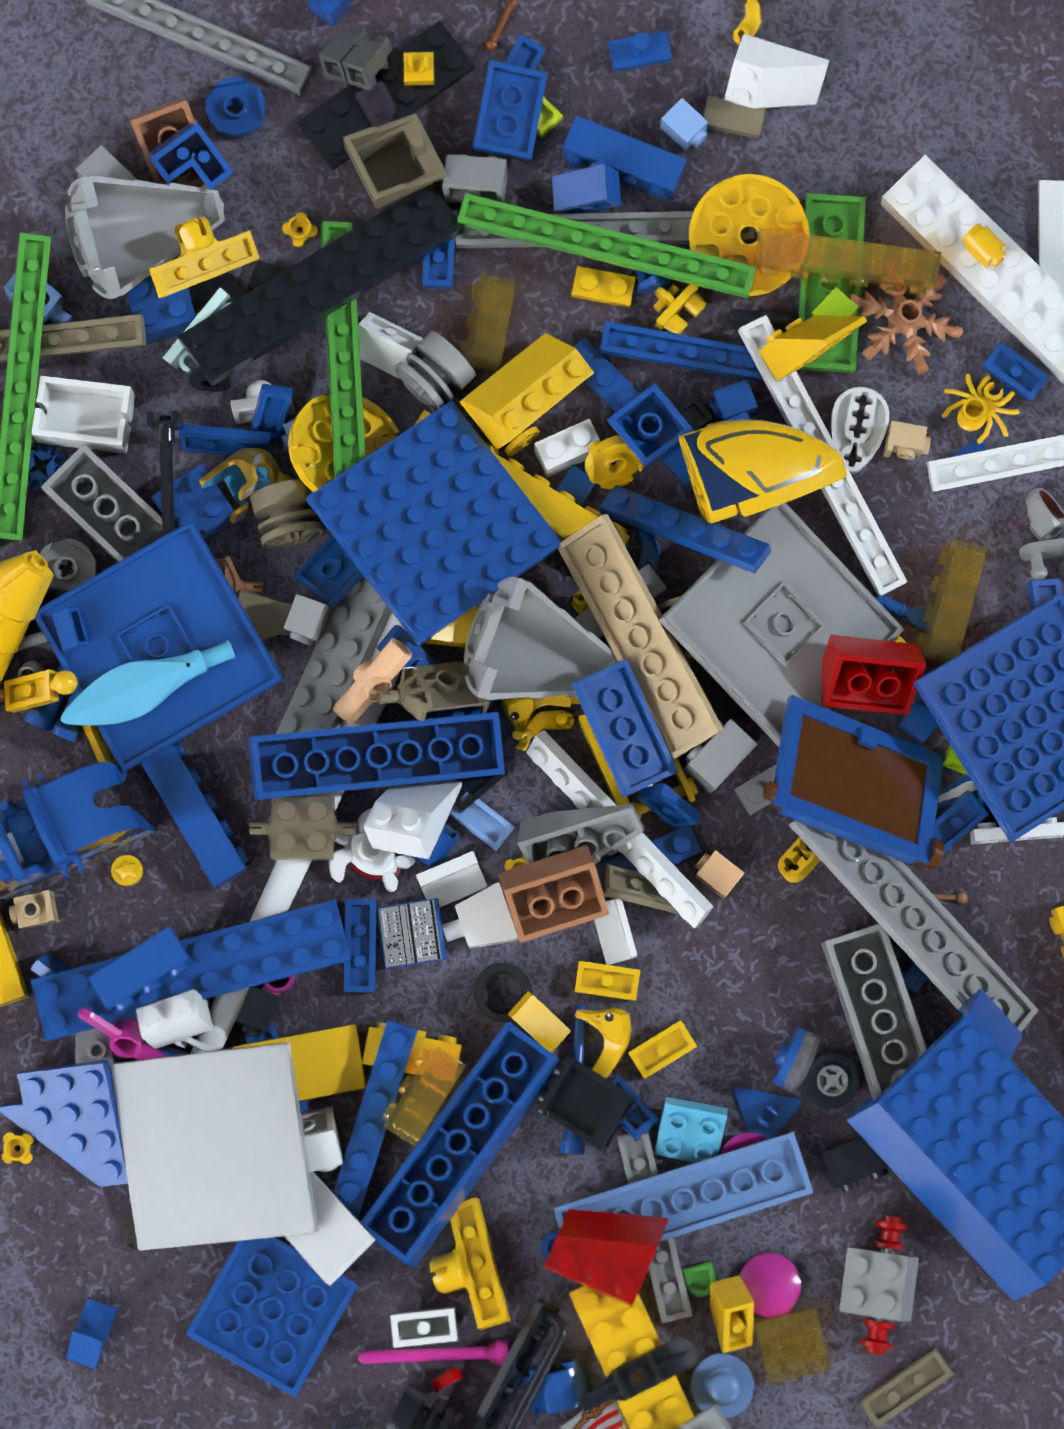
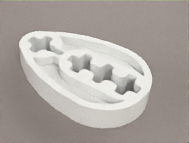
(875, 425)

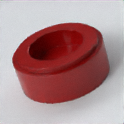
(446, 1379)

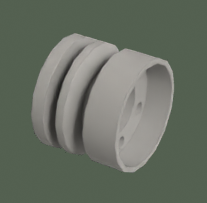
(440, 366)

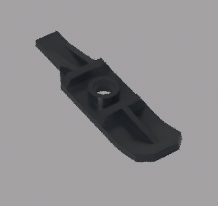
(657, 1367)

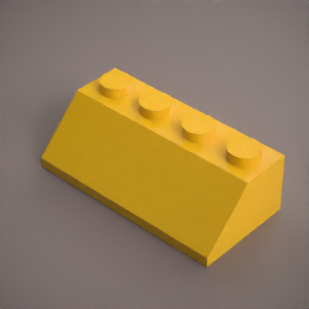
(525, 388)

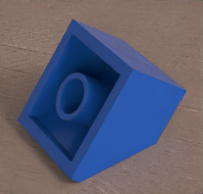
(650, 426)

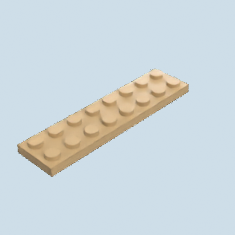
(635, 633)

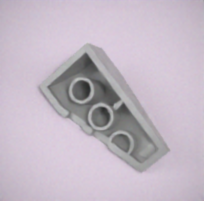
(563, 831)

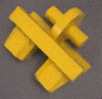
(688, 299)

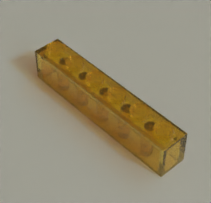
(847, 260)

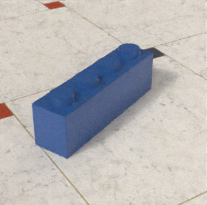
(635, 160)

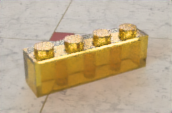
(952, 601)

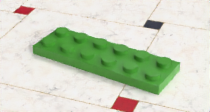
(843, 219)

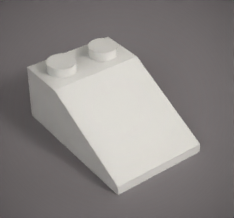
(774, 75)
(411, 817)

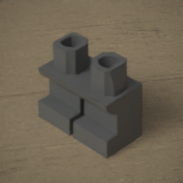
(355, 58)

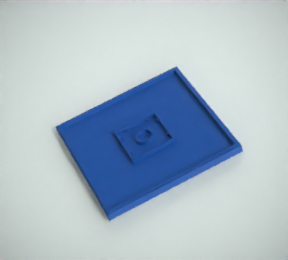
(161, 607)

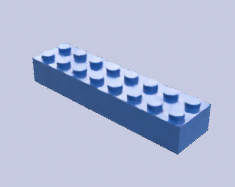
(375, 755)
(460, 1145)

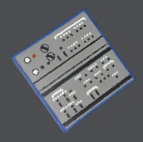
(411, 933)

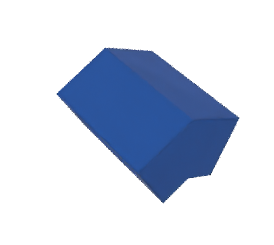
(70, 629)

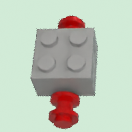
(880, 1284)

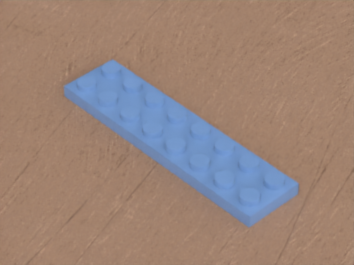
(710, 1188)

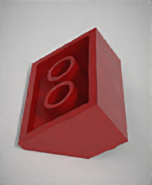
(870, 674)

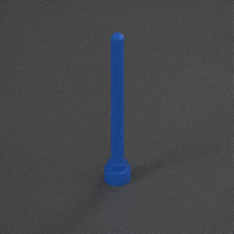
(571, 1142)

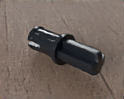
(741, 317)

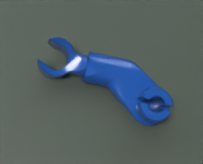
(649, 551)

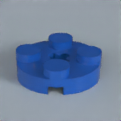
(221, 99)

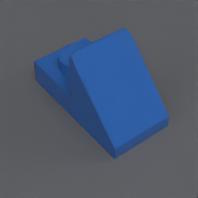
(91, 1333)

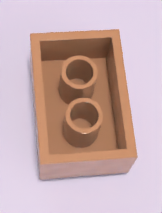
(553, 893)

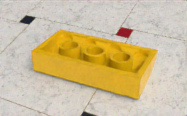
(324, 1061)

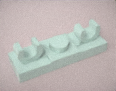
(177, 355)

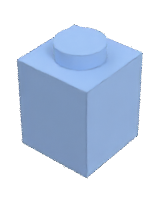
(684, 125)

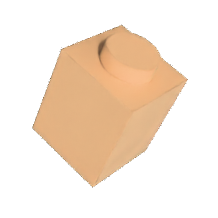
(718, 873)

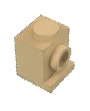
(906, 440)
(45, 910)

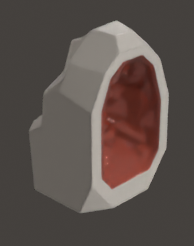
(1044, 514)

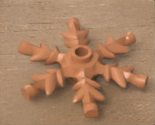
(906, 318)

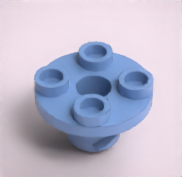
(722, 1381)

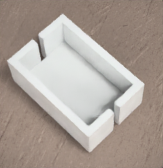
(83, 414)

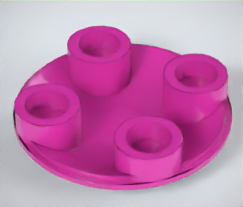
(772, 1284)

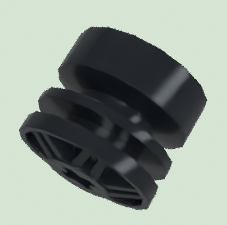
(414, 1415)

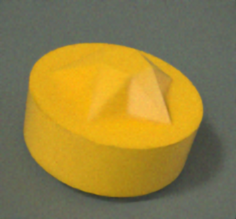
(127, 870)

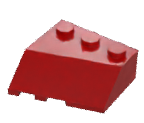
(606, 1251)

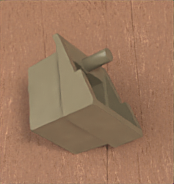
(394, 160)

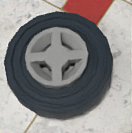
(822, 1072)

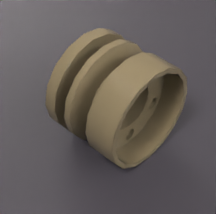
(286, 516)

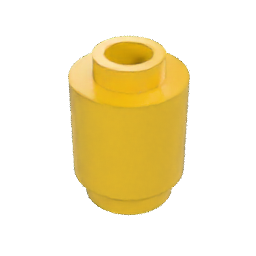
(984, 246)

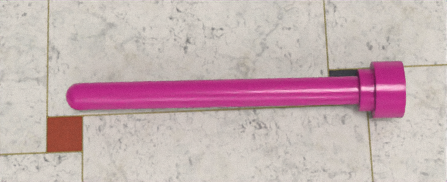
(495, 1352)

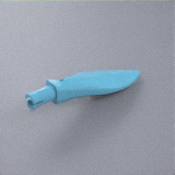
(140, 687)

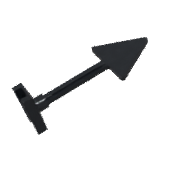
(165, 432)

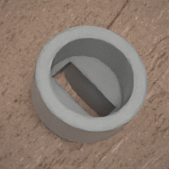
(30, 666)

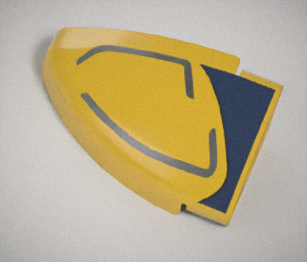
(755, 466)

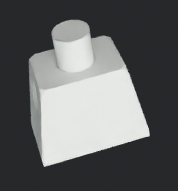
(482, 920)

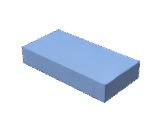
(483, 822)

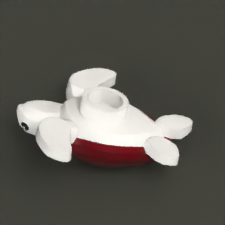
(367, 861)

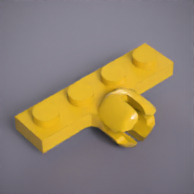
(201, 257)
(472, 1266)

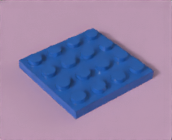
(271, 1312)

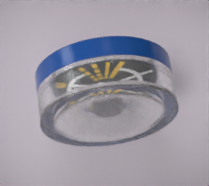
(795, 1059)

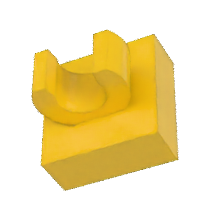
(419, 68)

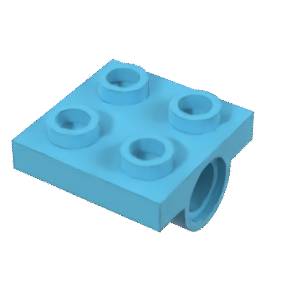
(690, 1130)

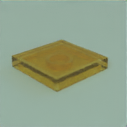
(792, 1345)

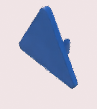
(764, 1111)

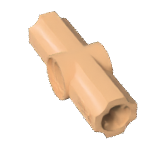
(370, 679)

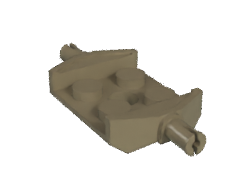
(422, 689)

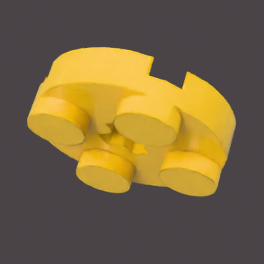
(599, 462)

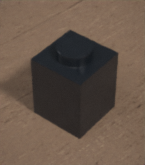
(258, 1012)

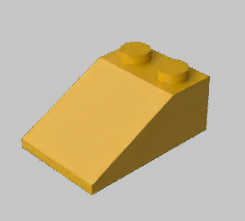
(806, 342)

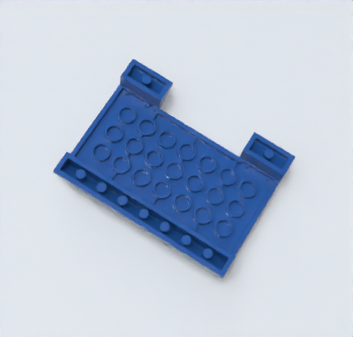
(978, 1147)

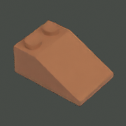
(158, 125)

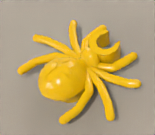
(980, 407)

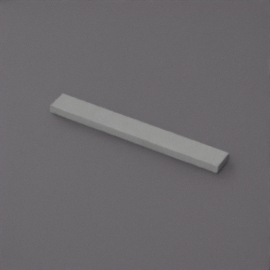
(211, 41)

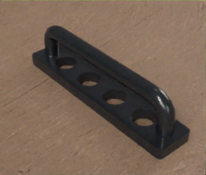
(541, 1316)

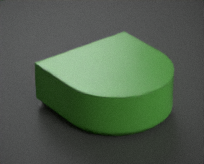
(698, 1278)

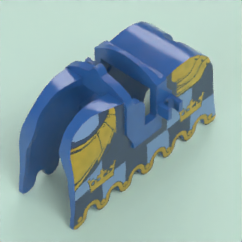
(63, 827)

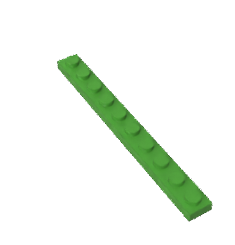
(607, 245)
(344, 373)
(21, 380)

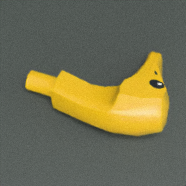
(521, 709)
(616, 1030)

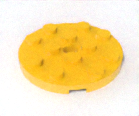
(743, 203)
(312, 439)

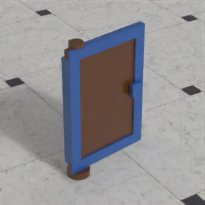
(857, 783)

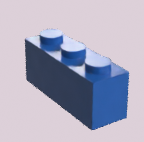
(140, 970)

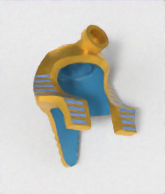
(244, 474)

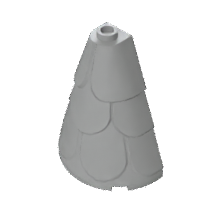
(129, 226)
(529, 646)

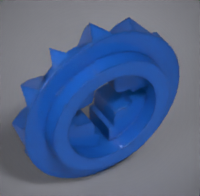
(43, 453)

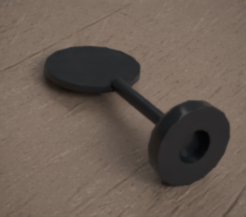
(201, 295)

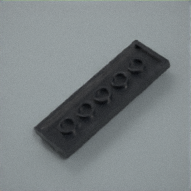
(343, 114)

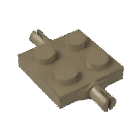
(302, 828)

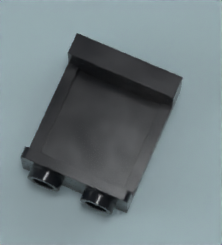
(586, 1103)

